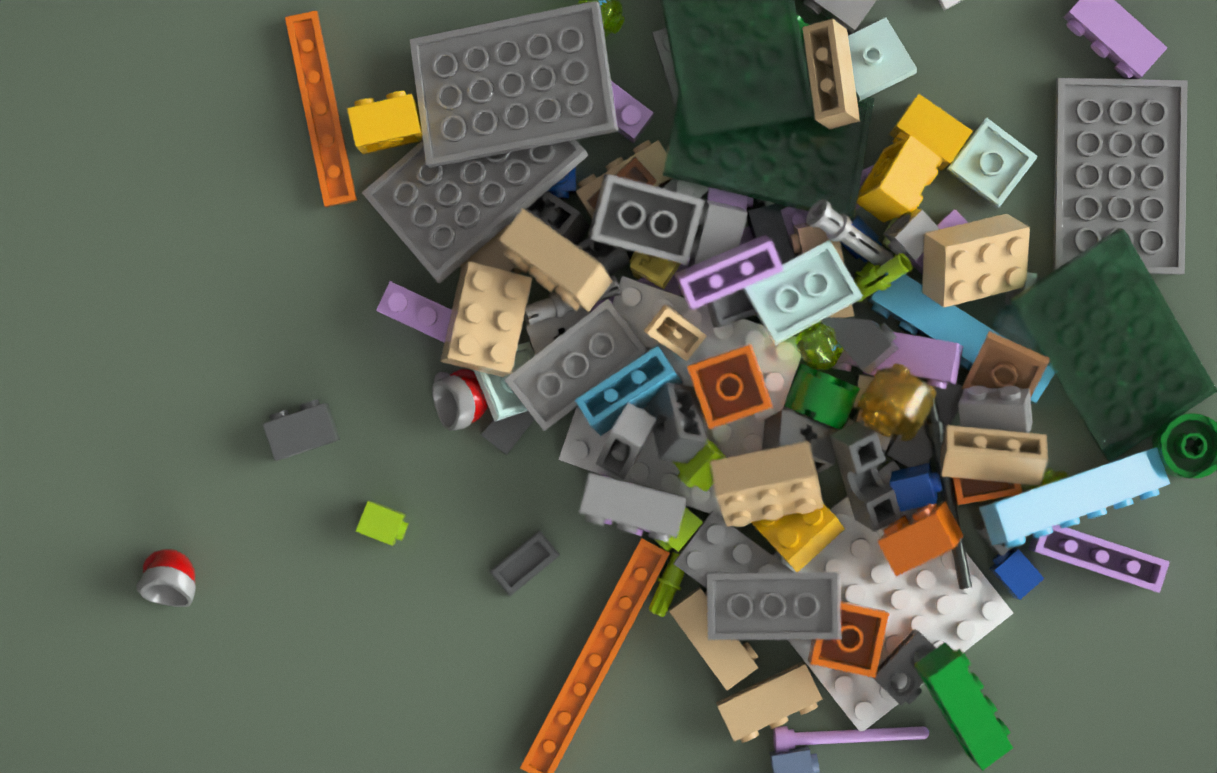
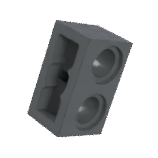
(902, 660)

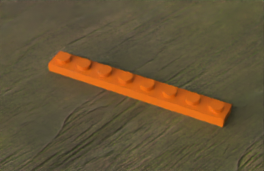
(595, 658)

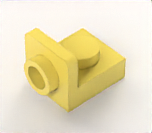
(653, 268)

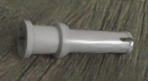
(840, 228)

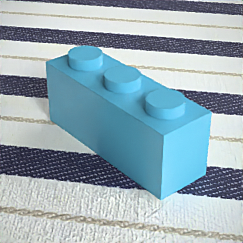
(632, 384)

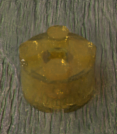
(896, 402)

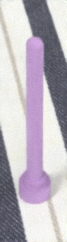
(787, 739)

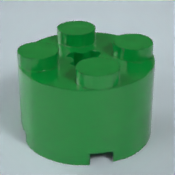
(821, 396)
(1172, 439)

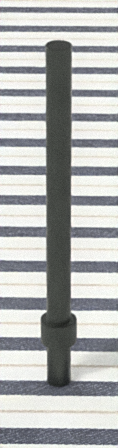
(935, 430)

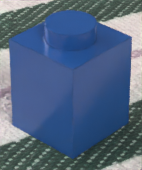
(915, 486)
(1016, 573)

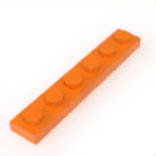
(321, 109)

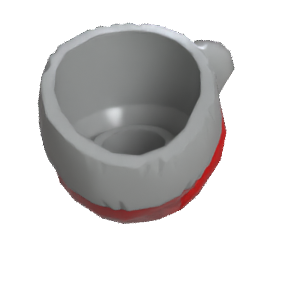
(458, 399)
(168, 579)

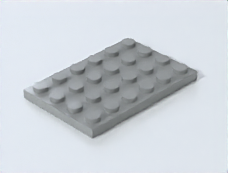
(513, 84)
(1121, 168)
(462, 205)

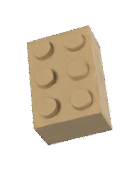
(975, 260)
(554, 262)
(486, 319)
(767, 484)

